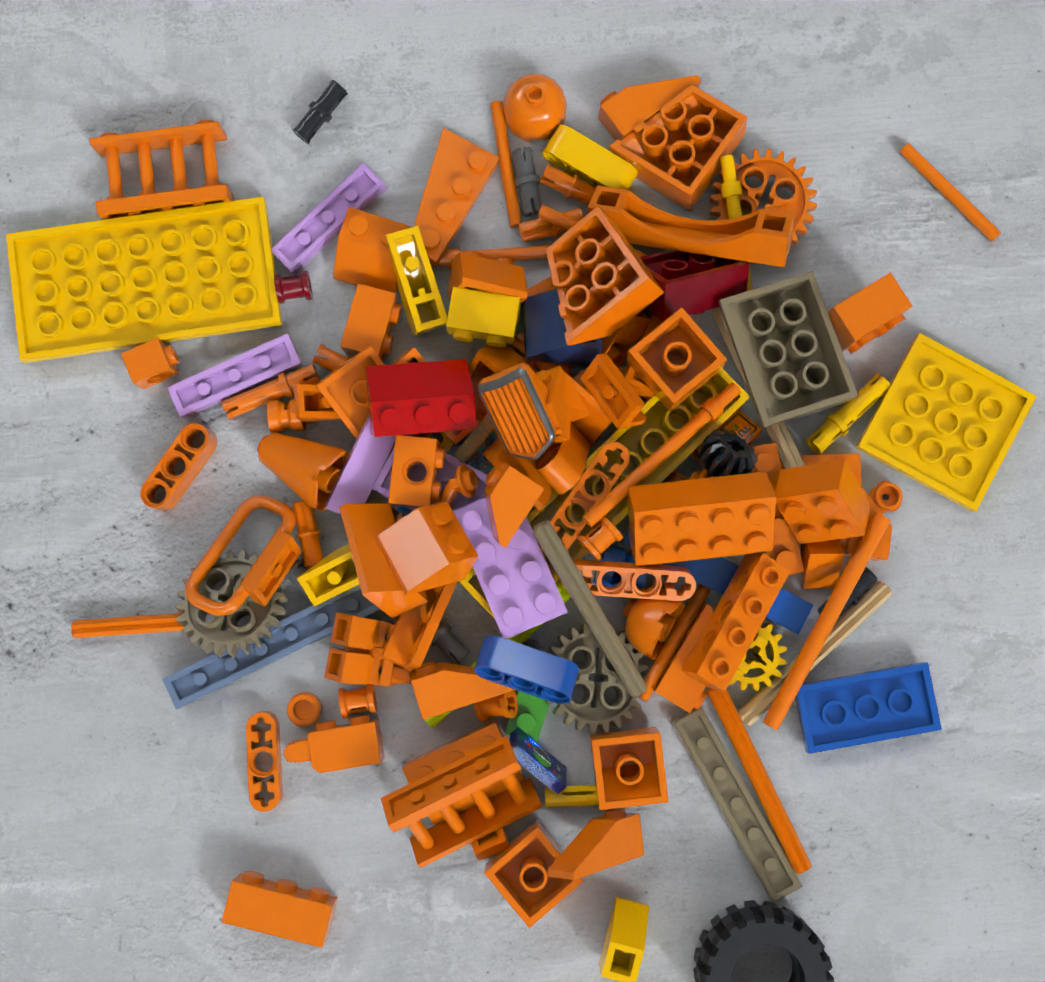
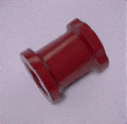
(293, 287)

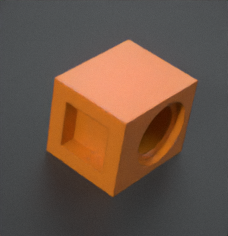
(151, 363)

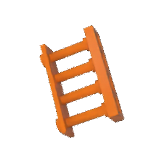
(149, 201)
(452, 783)

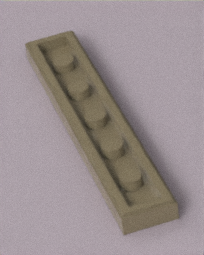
(736, 804)

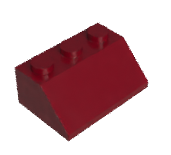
(693, 281)

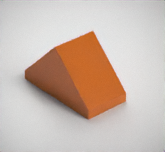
(821, 563)

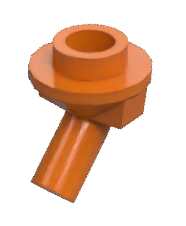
(464, 482)

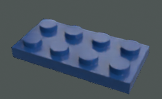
(867, 707)

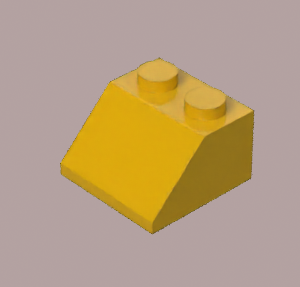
(483, 317)

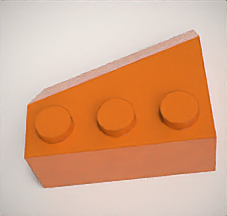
(683, 145)
(598, 278)

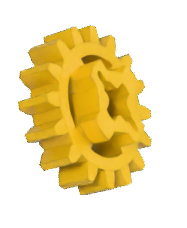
(768, 666)

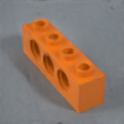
(736, 621)

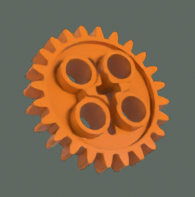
(784, 175)

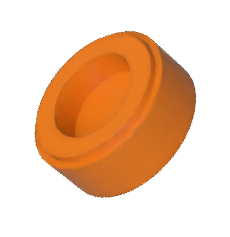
(304, 709)

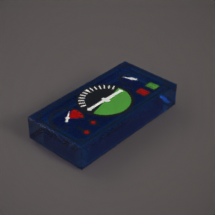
(539, 761)

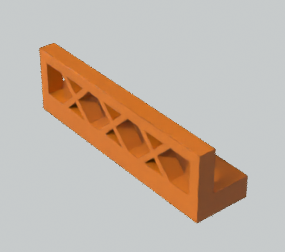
(416, 629)

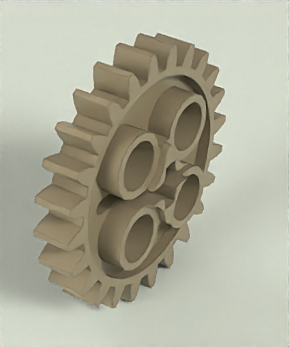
(211, 633)
(602, 712)

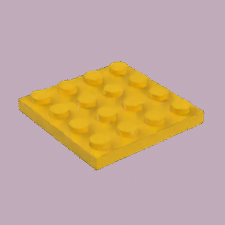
(946, 422)

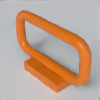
(267, 570)

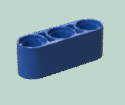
(526, 669)

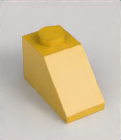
(330, 576)

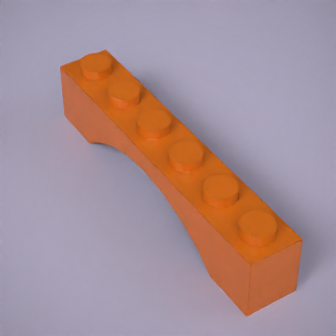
(754, 238)

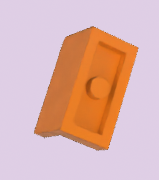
(613, 392)

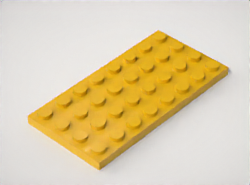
(143, 279)

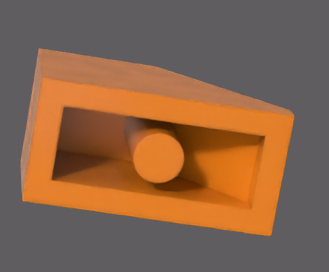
(509, 500)

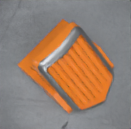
(526, 408)

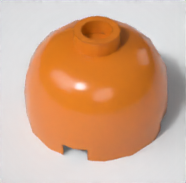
(534, 107)
(651, 623)

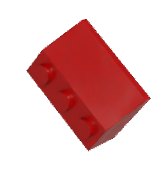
(420, 397)

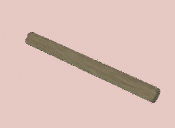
(589, 608)

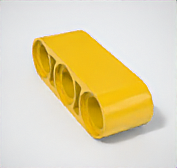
(590, 161)

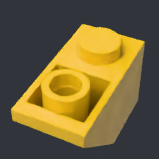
(624, 941)

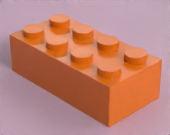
(701, 518)

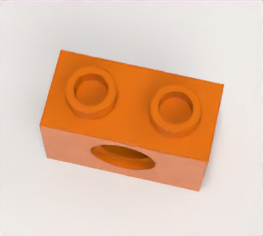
(408, 453)

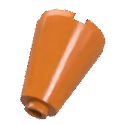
(303, 465)

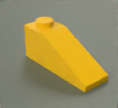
(416, 281)

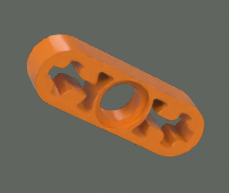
(273, 785)

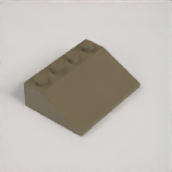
(788, 349)

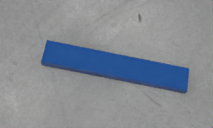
(716, 575)

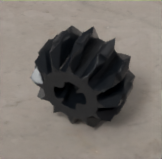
(726, 454)

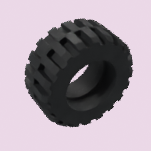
(760, 926)

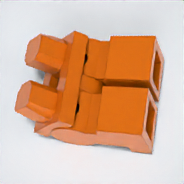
(361, 658)

